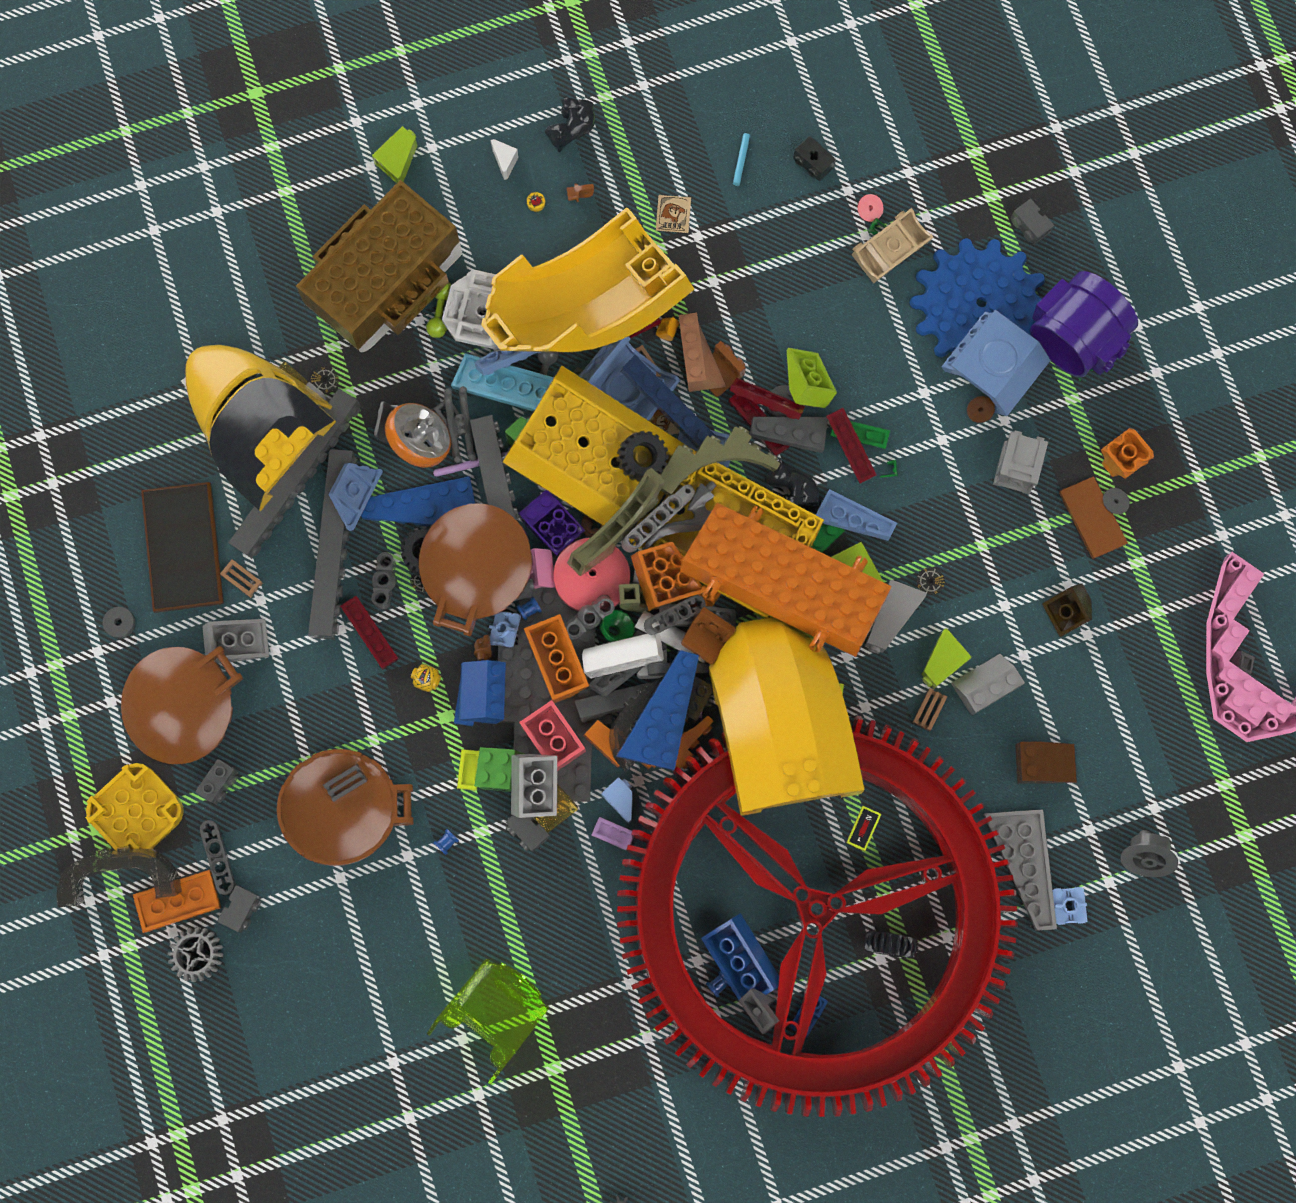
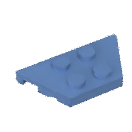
(353, 491)

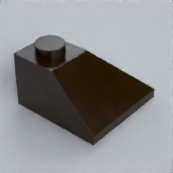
(1069, 609)

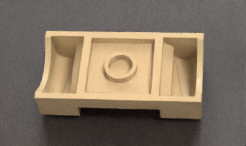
(891, 245)

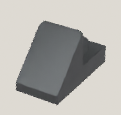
(758, 1009)

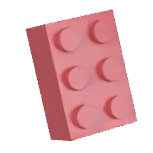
(552, 734)

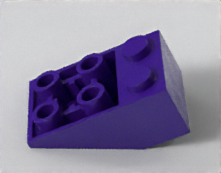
(551, 522)

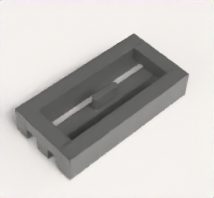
(330, 791)

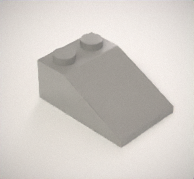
(239, 639)

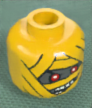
(426, 678)

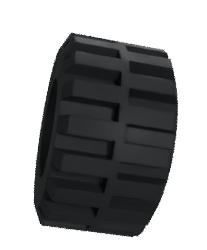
(649, 441)
(410, 546)

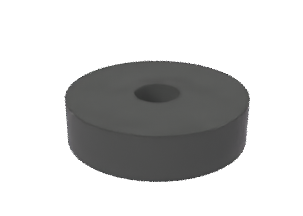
(111, 618)

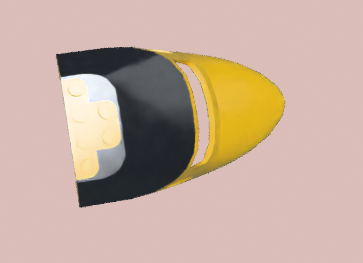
(260, 425)

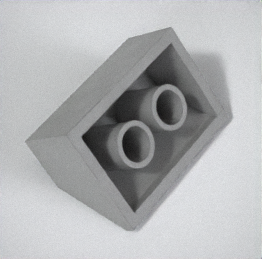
(987, 683)
(533, 785)

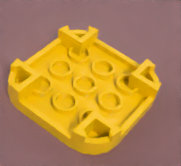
(134, 809)

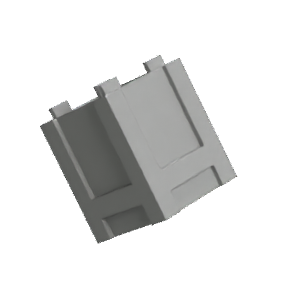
(1020, 462)

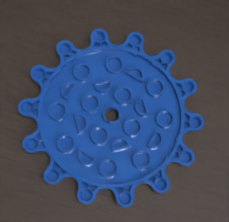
(971, 276)

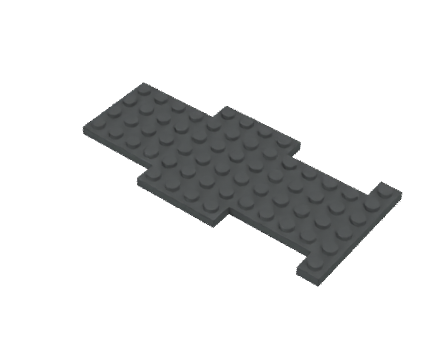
(528, 692)

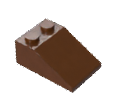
(1045, 763)

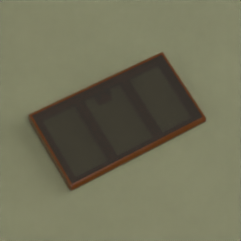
(182, 547)

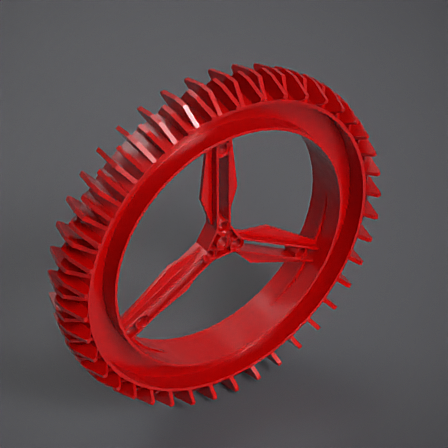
(806, 1073)

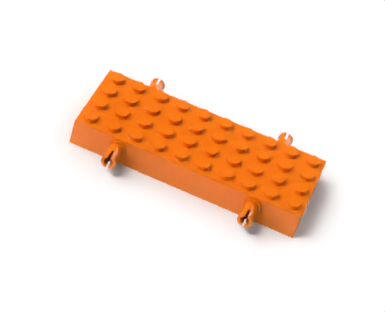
(785, 579)

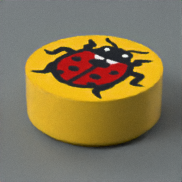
(536, 202)

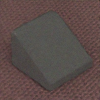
(1243, 661)

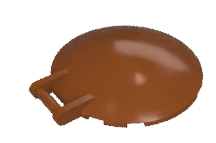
(474, 564)
(178, 703)
(351, 825)

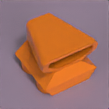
(1126, 454)

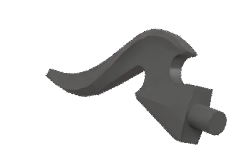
(697, 506)

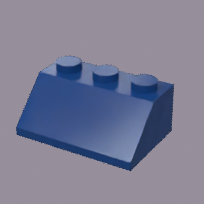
(482, 691)

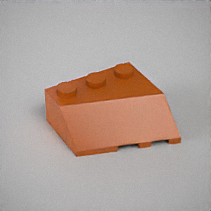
(661, 577)

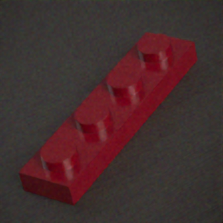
(771, 400)
(747, 411)
(851, 445)
(369, 632)

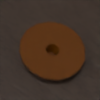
(980, 409)

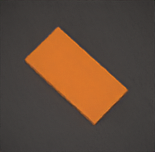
(197, 898)

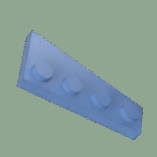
(501, 359)
(849, 515)

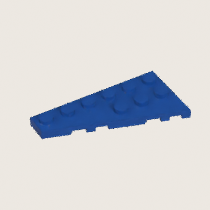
(420, 504)
(661, 724)

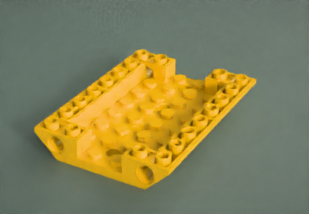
(577, 473)
(741, 495)

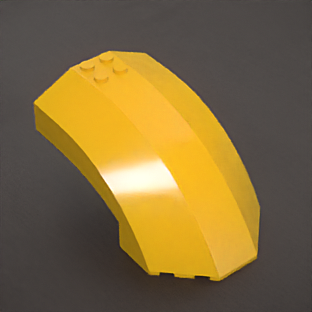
(586, 295)
(783, 718)

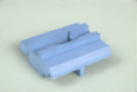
(504, 629)
(1077, 897)

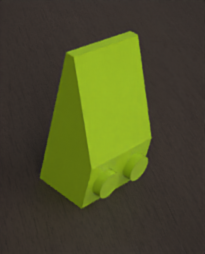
(809, 379)

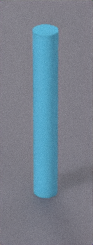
(741, 159)

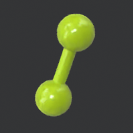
(435, 326)

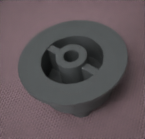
(1149, 855)

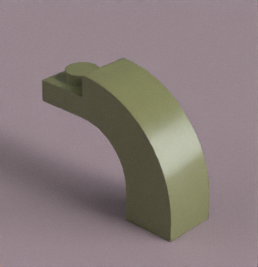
(632, 598)

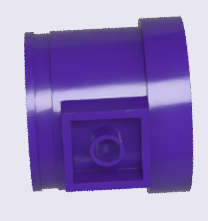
(1084, 324)

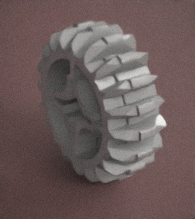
(199, 947)

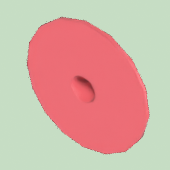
(870, 207)

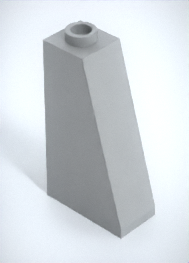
(893, 615)

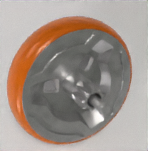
(411, 448)

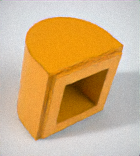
(667, 328)

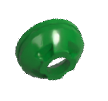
(621, 622)

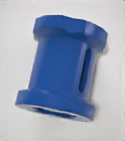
(529, 608)
(446, 841)
(718, 984)

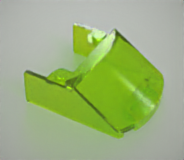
(498, 1007)

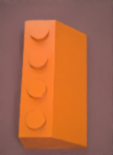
(556, 658)

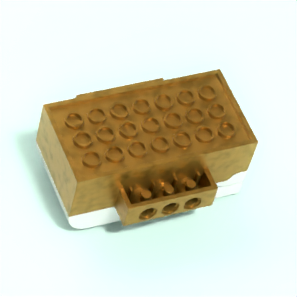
(381, 267)

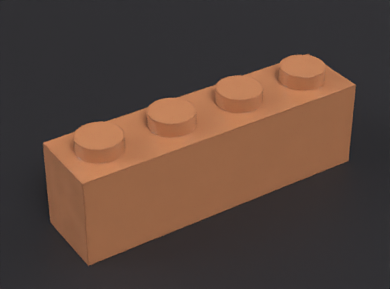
(699, 362)

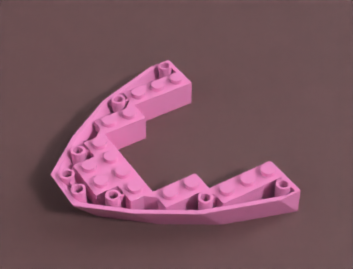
(1235, 696)

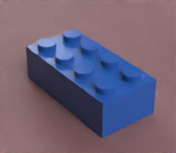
(741, 958)

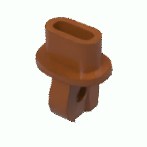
(582, 191)
(483, 648)

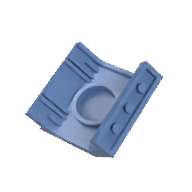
(998, 360)
(605, 375)

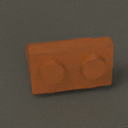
(728, 365)
(707, 635)

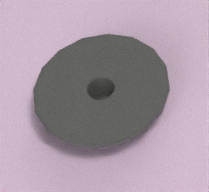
(1116, 501)

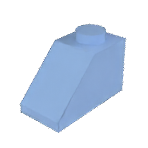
(620, 798)

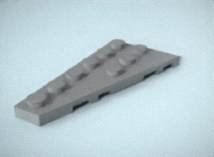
(1027, 850)

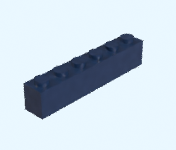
(666, 401)

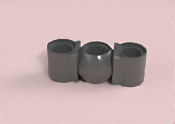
(383, 590)
(596, 610)

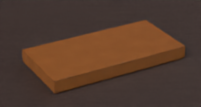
(1092, 519)

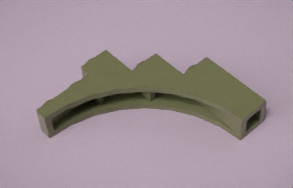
(735, 448)
(604, 541)

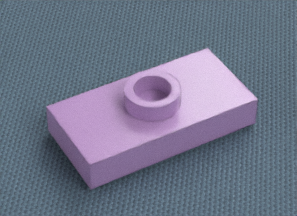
(612, 833)

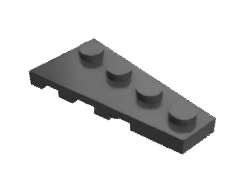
(805, 433)
(607, 683)

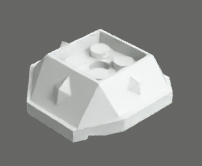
(462, 309)

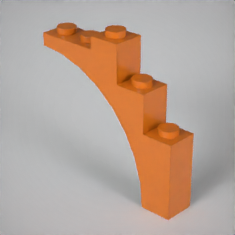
(599, 737)

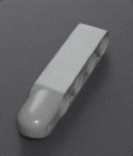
(679, 499)

